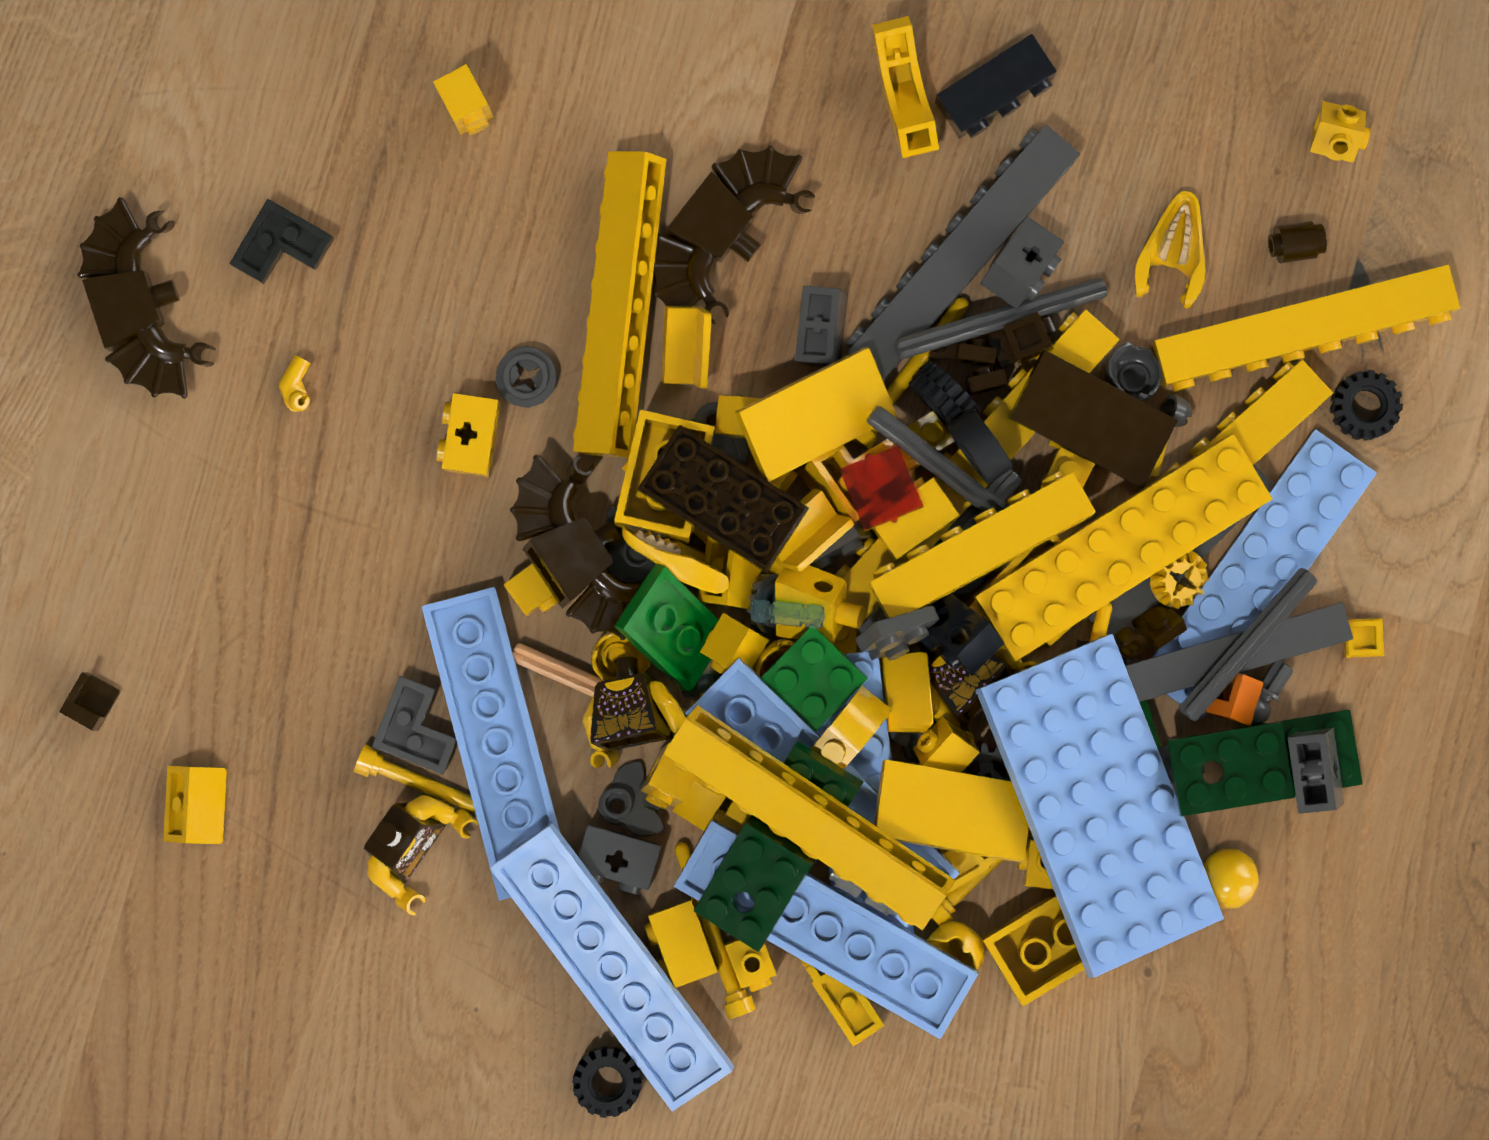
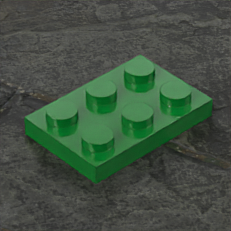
(669, 627)

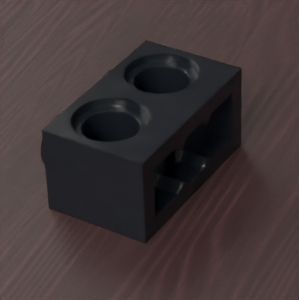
(961, 635)

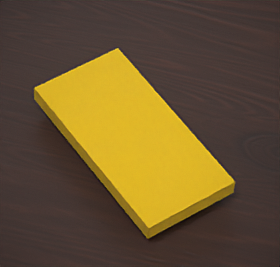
(814, 414)
(951, 811)

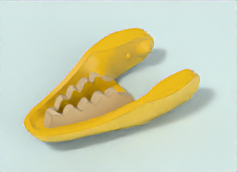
(1176, 244)
(679, 558)

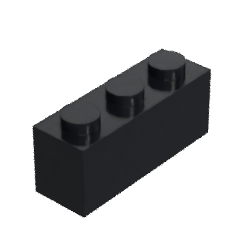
(996, 87)

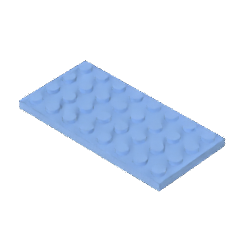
(1099, 805)

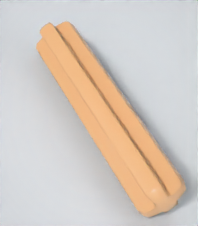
(555, 669)

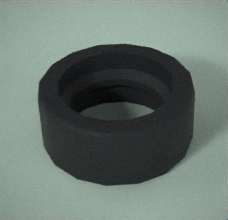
(979, 446)

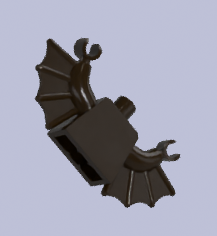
(717, 222)
(129, 305)
(568, 549)

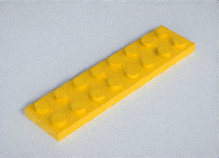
(1123, 547)

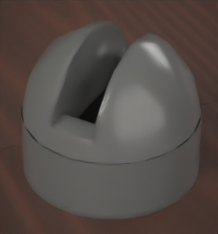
(1177, 408)

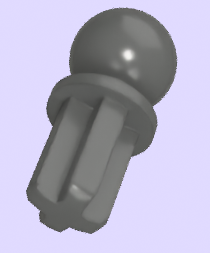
(1274, 681)

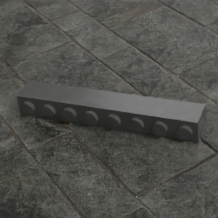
(968, 247)

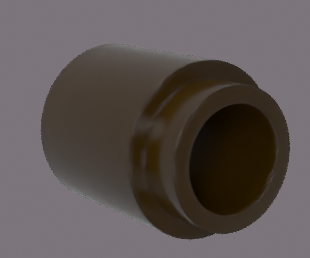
(1297, 241)

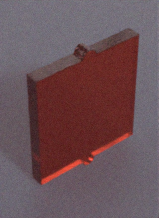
(881, 488)

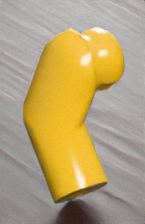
(291, 385)

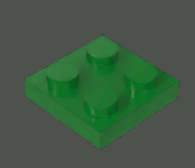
(814, 678)

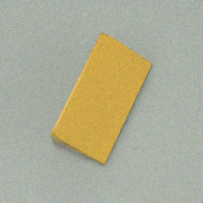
(908, 693)

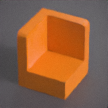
(1238, 700)

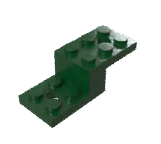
(1253, 763)
(769, 864)

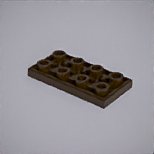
(1092, 419)
(723, 499)

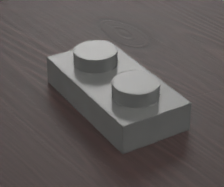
(847, 544)

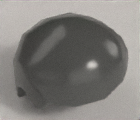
(1134, 371)

